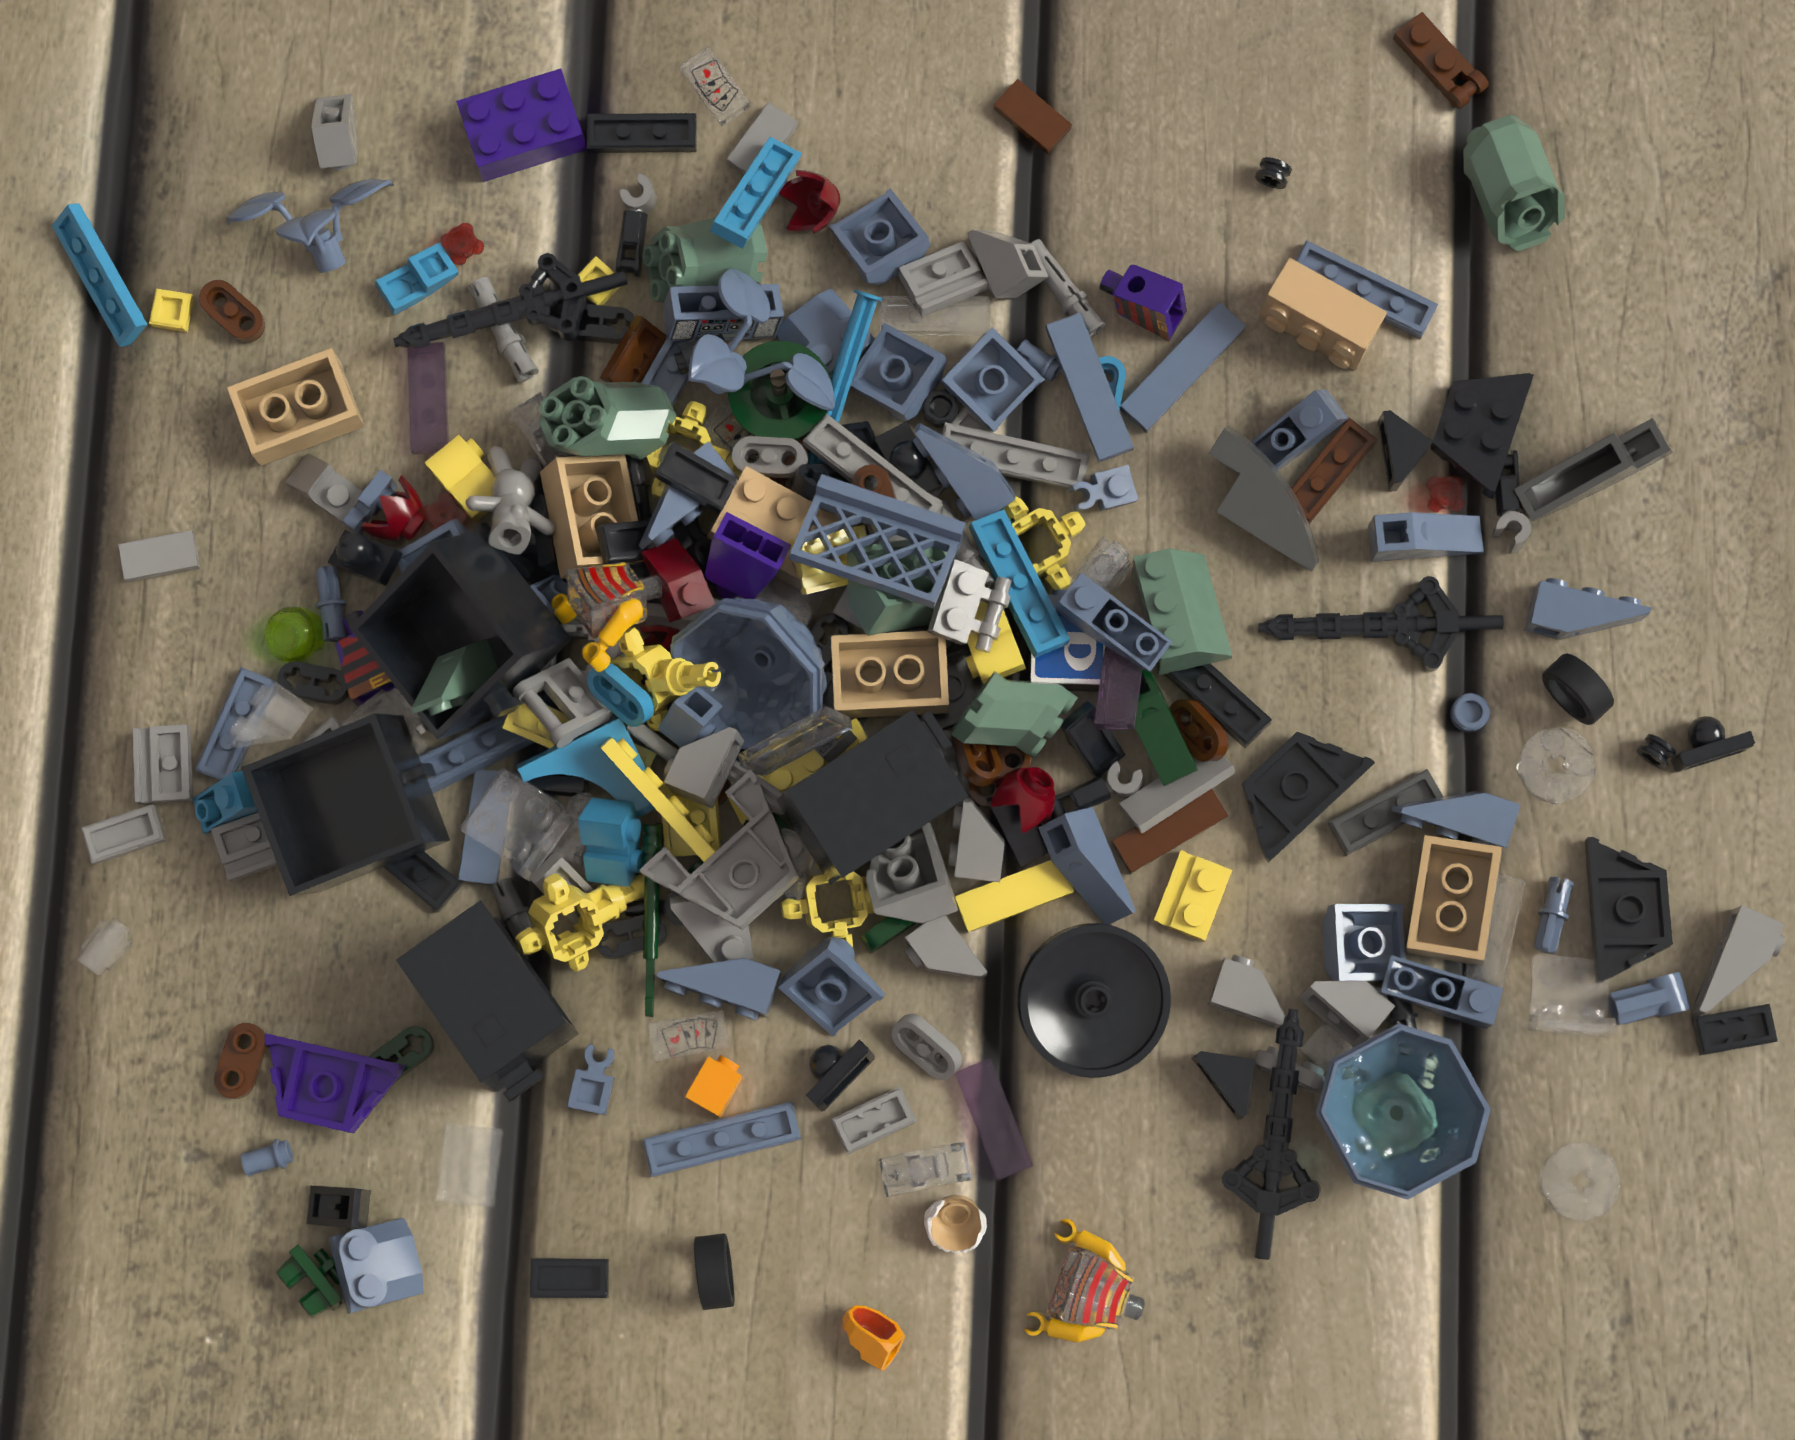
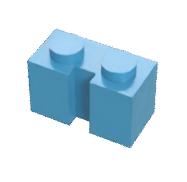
(611, 842)

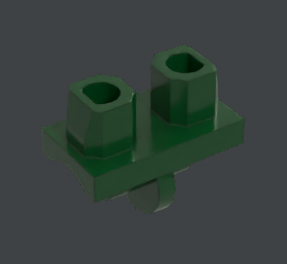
(301, 1266)

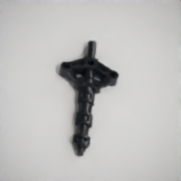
(532, 304)
(1402, 624)
(1274, 1156)

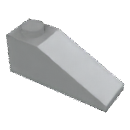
(1743, 948)

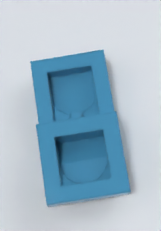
(418, 279)

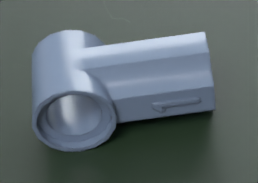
(1657, 997)

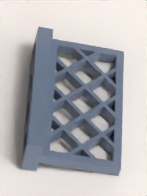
(887, 518)

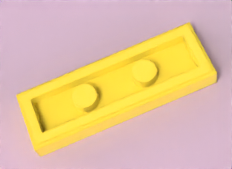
(1012, 895)

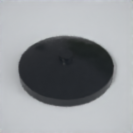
(1094, 1000)

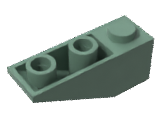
(456, 678)

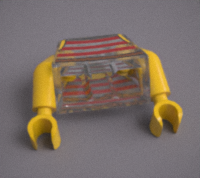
(607, 603)
(1089, 1292)

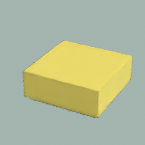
(594, 270)
(171, 310)

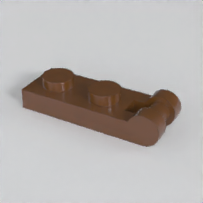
(1440, 60)

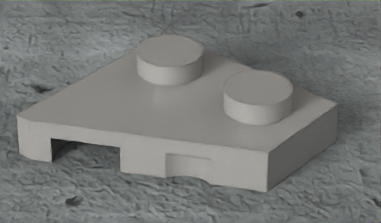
(716, 936)

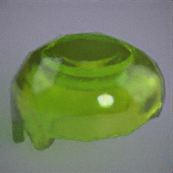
(294, 634)

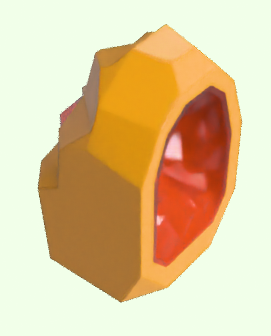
(873, 1335)

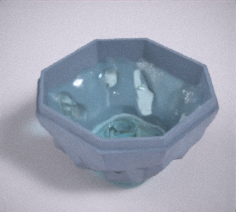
(1439, 1106)

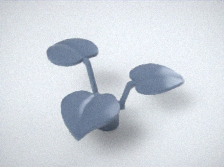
(307, 229)
(724, 370)

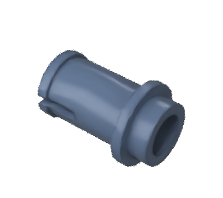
(1042, 362)
(267, 1157)

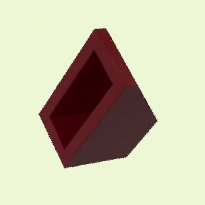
(681, 580)

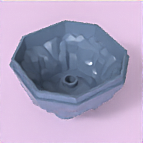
(765, 662)

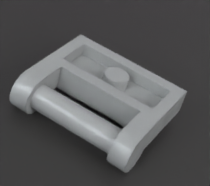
(571, 694)

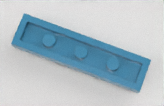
(755, 192)
(99, 275)
(1028, 599)

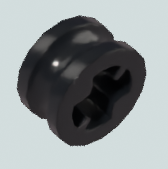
(1273, 173)
(1656, 751)

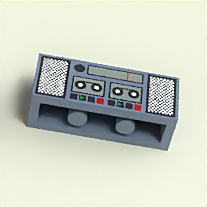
(700, 311)

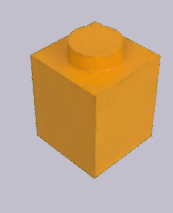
(715, 1085)

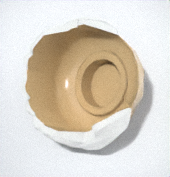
(955, 1224)

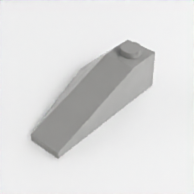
(911, 879)

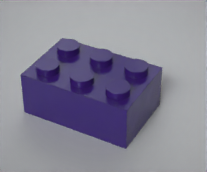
(521, 125)

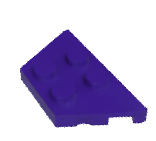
(327, 1083)

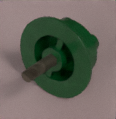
(767, 403)

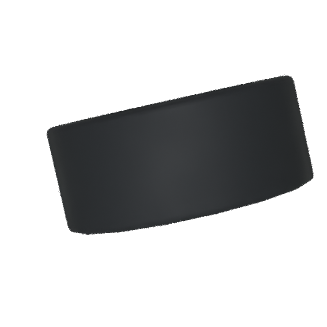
(1577, 689)
(714, 1271)

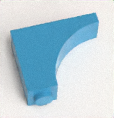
(587, 760)

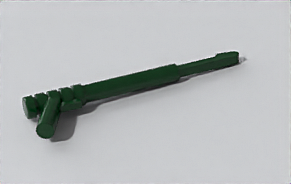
(653, 844)

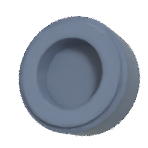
(1470, 712)

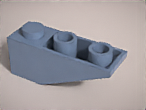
(1301, 428)
(973, 477)
(676, 506)
(1423, 536)
(1571, 612)
(1112, 623)
(1471, 814)
(1086, 861)
(734, 982)
(1442, 992)

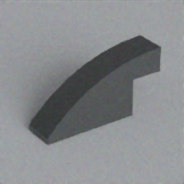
(1593, 470)
(1264, 500)

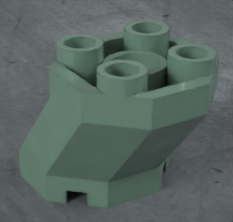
(1513, 182)
(698, 257)
(606, 418)
(1014, 714)

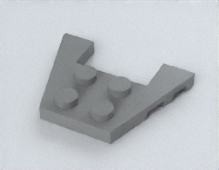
(743, 872)

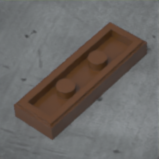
(1332, 467)
(1196, 817)

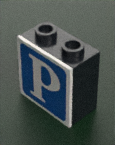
(1072, 666)

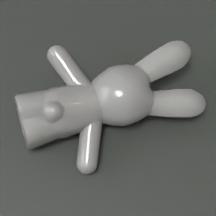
(510, 501)

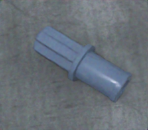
(330, 604)
(1553, 915)

